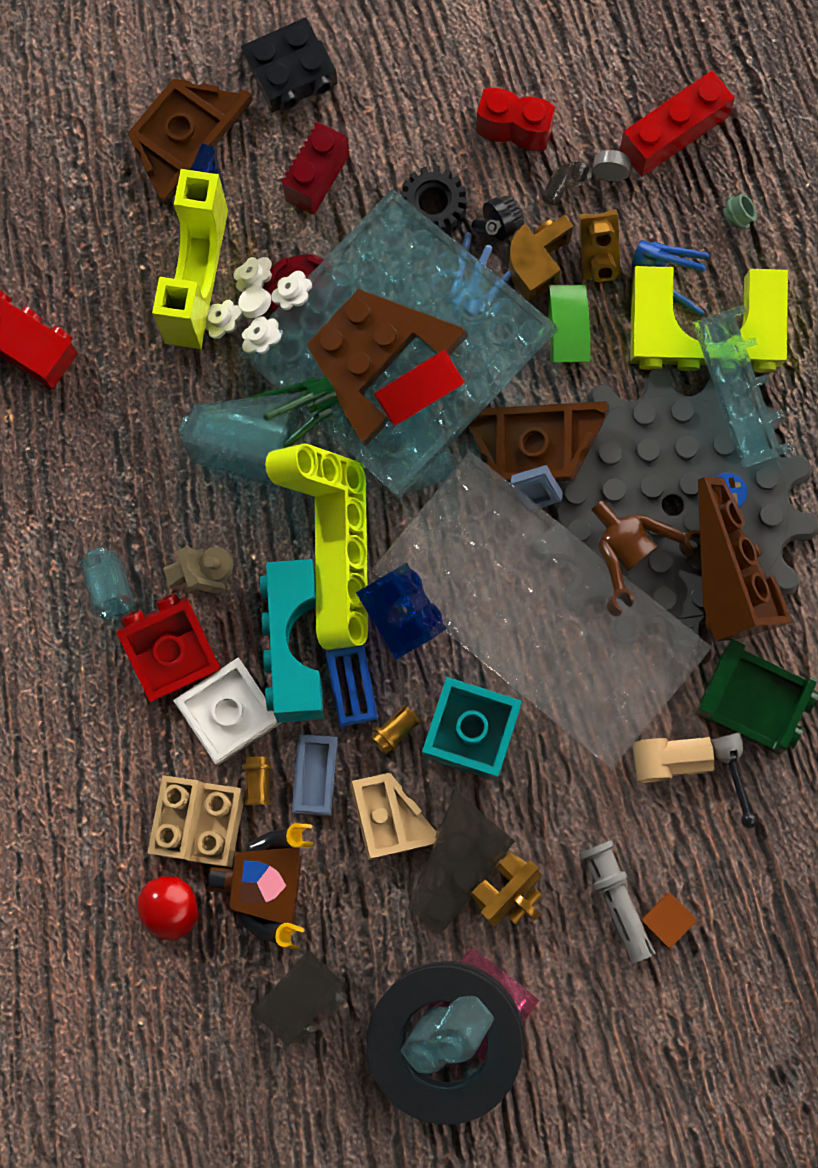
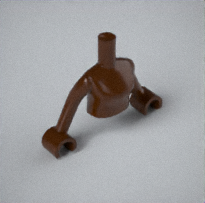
(629, 544)

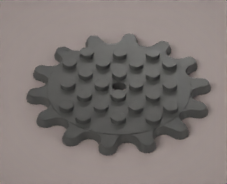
(659, 452)

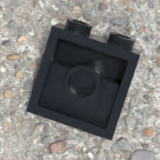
(290, 65)

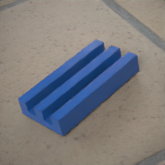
(357, 717)

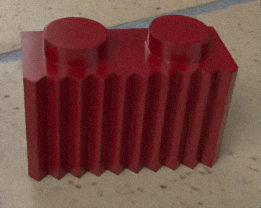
(315, 168)

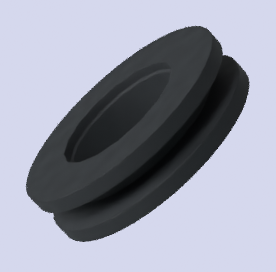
(415, 1092)

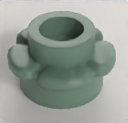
(740, 211)

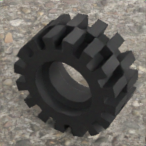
(441, 183)

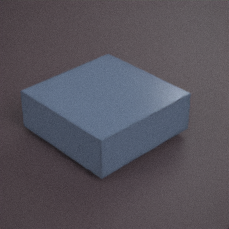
(538, 486)

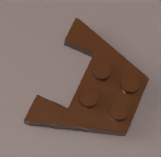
(364, 342)

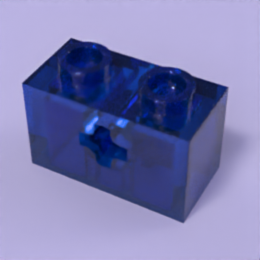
(384, 604)

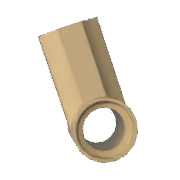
(662, 759)

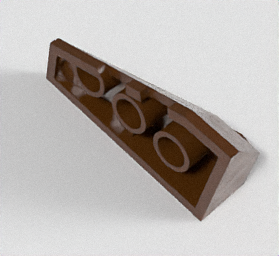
(734, 586)

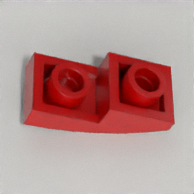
(419, 388)

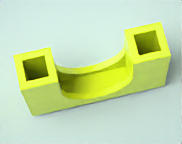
(184, 302)
(660, 340)

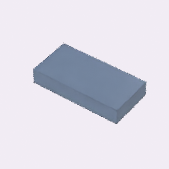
(314, 775)

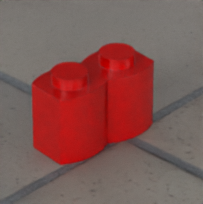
(509, 118)

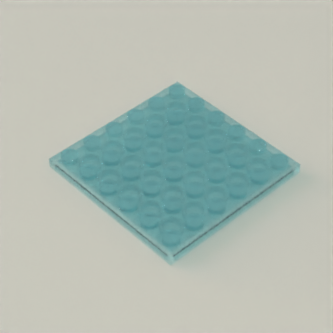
(419, 266)

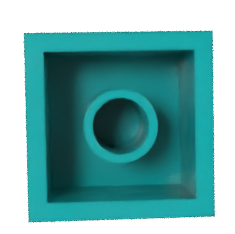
(471, 729)

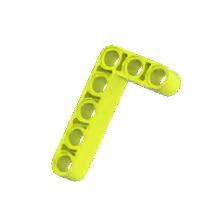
(339, 536)

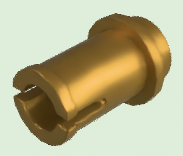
(395, 729)
(257, 780)

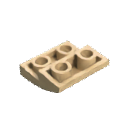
(196, 821)

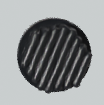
(500, 219)

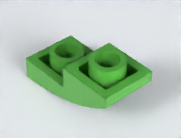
(570, 312)

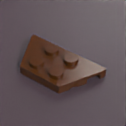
(178, 124)
(538, 436)

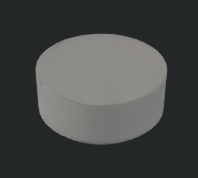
(611, 165)

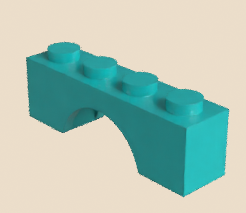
(290, 595)

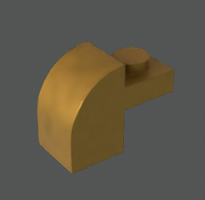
(530, 256)

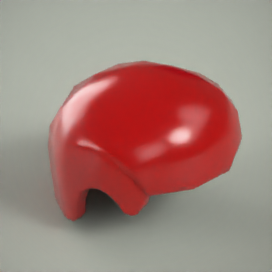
(167, 908)

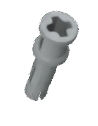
(611, 883)

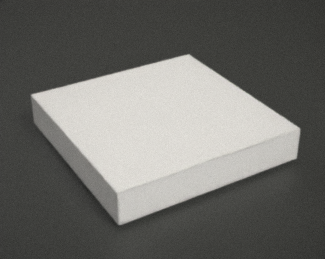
(226, 711)

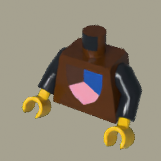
(266, 884)

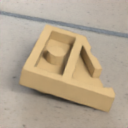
(389, 818)

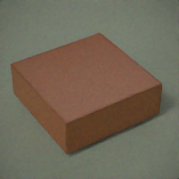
(668, 920)

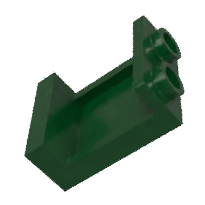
(757, 699)

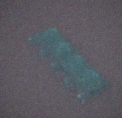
(739, 387)

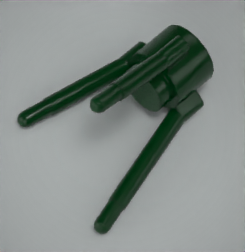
(315, 396)

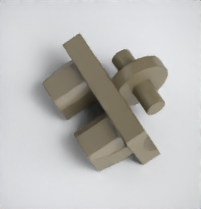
(199, 570)

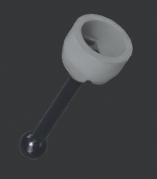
(728, 750)

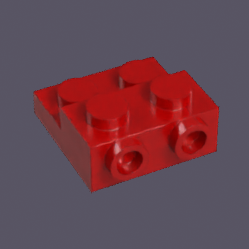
(166, 646)

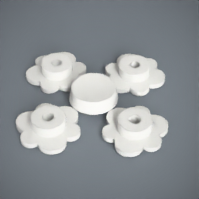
(255, 302)

